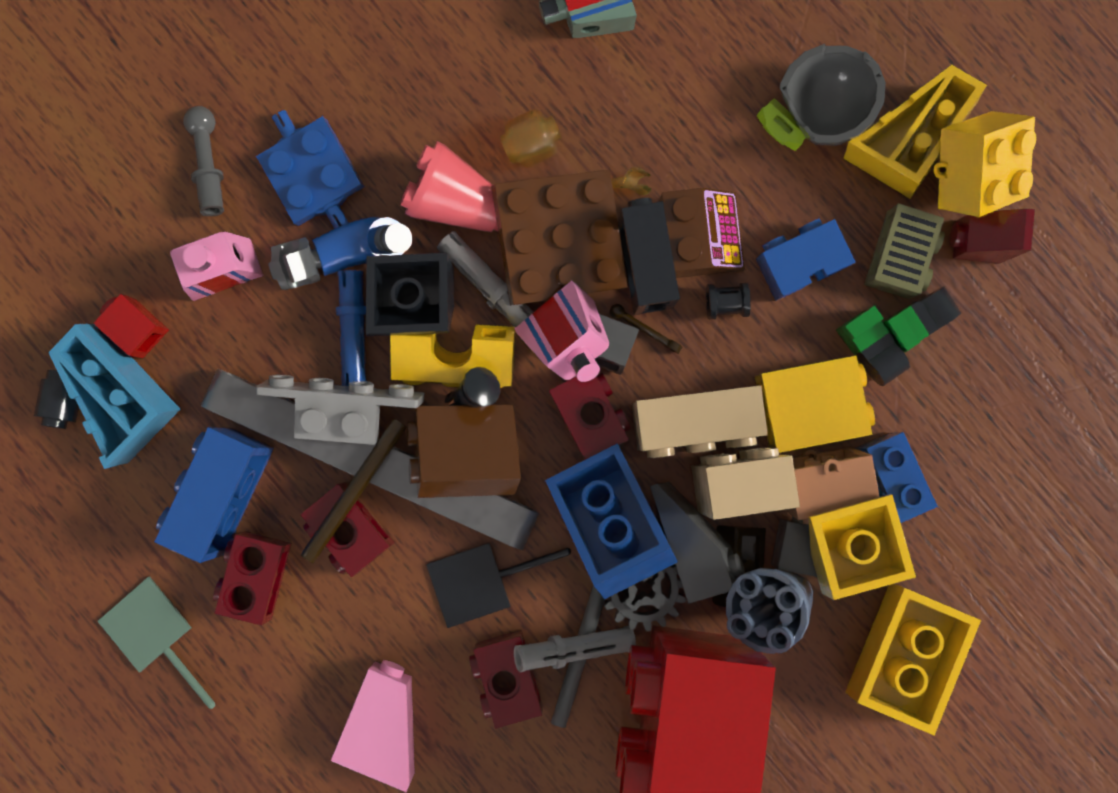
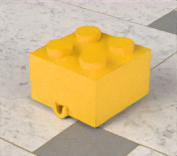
(985, 163)

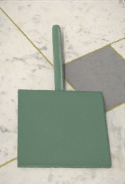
(146, 627)

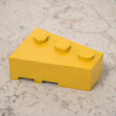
(908, 139)

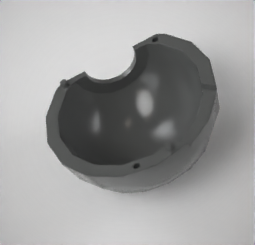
(833, 93)

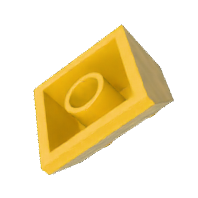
(859, 548)

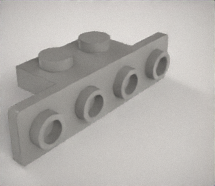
(338, 411)

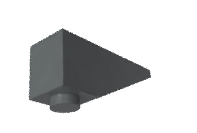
(703, 555)

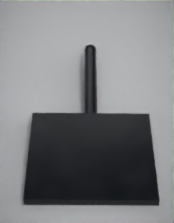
(472, 585)

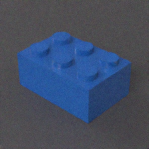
(212, 493)
(610, 522)

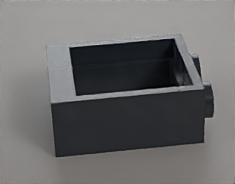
(648, 256)

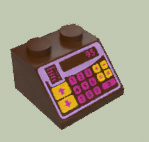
(703, 231)

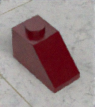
(993, 236)

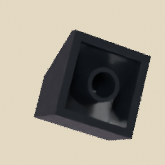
(409, 294)

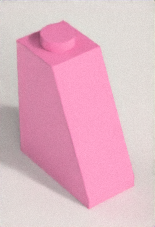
(380, 728)

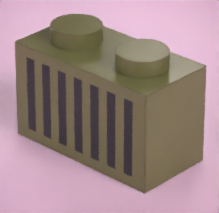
(905, 252)

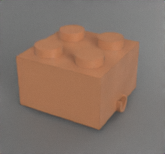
(832, 481)

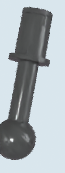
(200, 124)

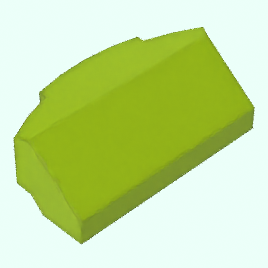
(781, 125)

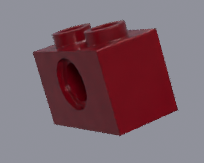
(590, 438)
(369, 537)
(505, 704)

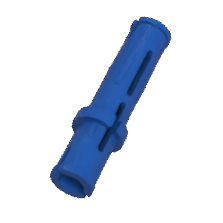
(351, 313)

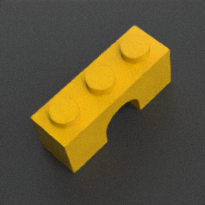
(422, 358)

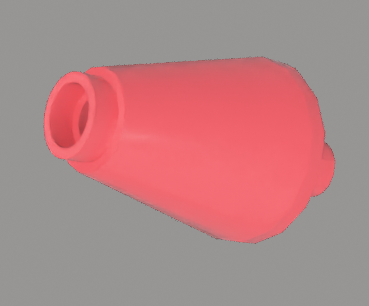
(450, 192)

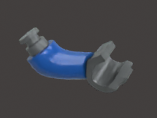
(339, 249)

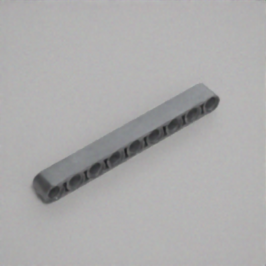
(275, 418)

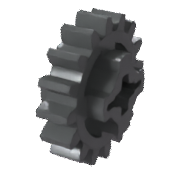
(656, 597)

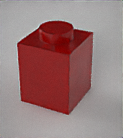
(130, 325)

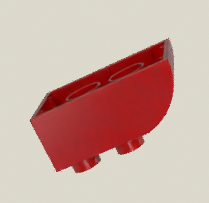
(700, 712)

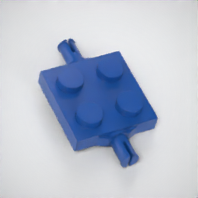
(310, 171)

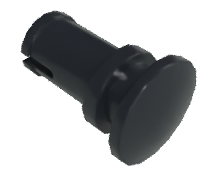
(476, 390)

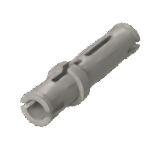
(483, 278)
(559, 650)

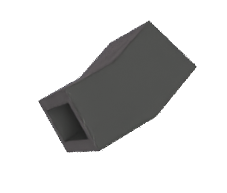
(621, 342)

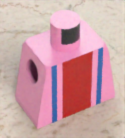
(212, 265)
(567, 334)

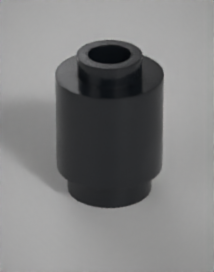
(54, 402)

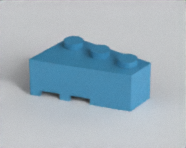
(113, 393)

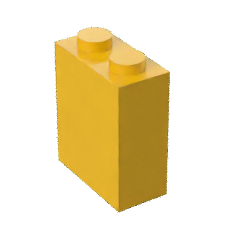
(816, 404)

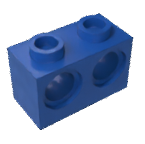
(899, 475)

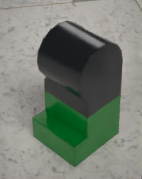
(922, 318)
(874, 346)

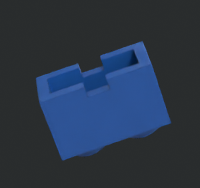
(816, 251)

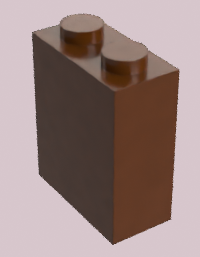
(464, 451)

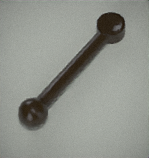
(617, 311)

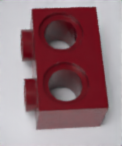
(262, 581)

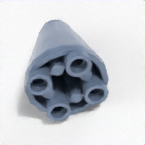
(769, 609)

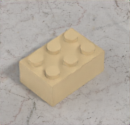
(699, 421)
(745, 486)

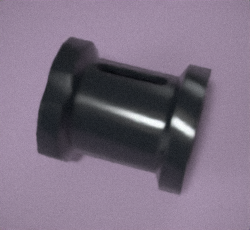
(728, 300)

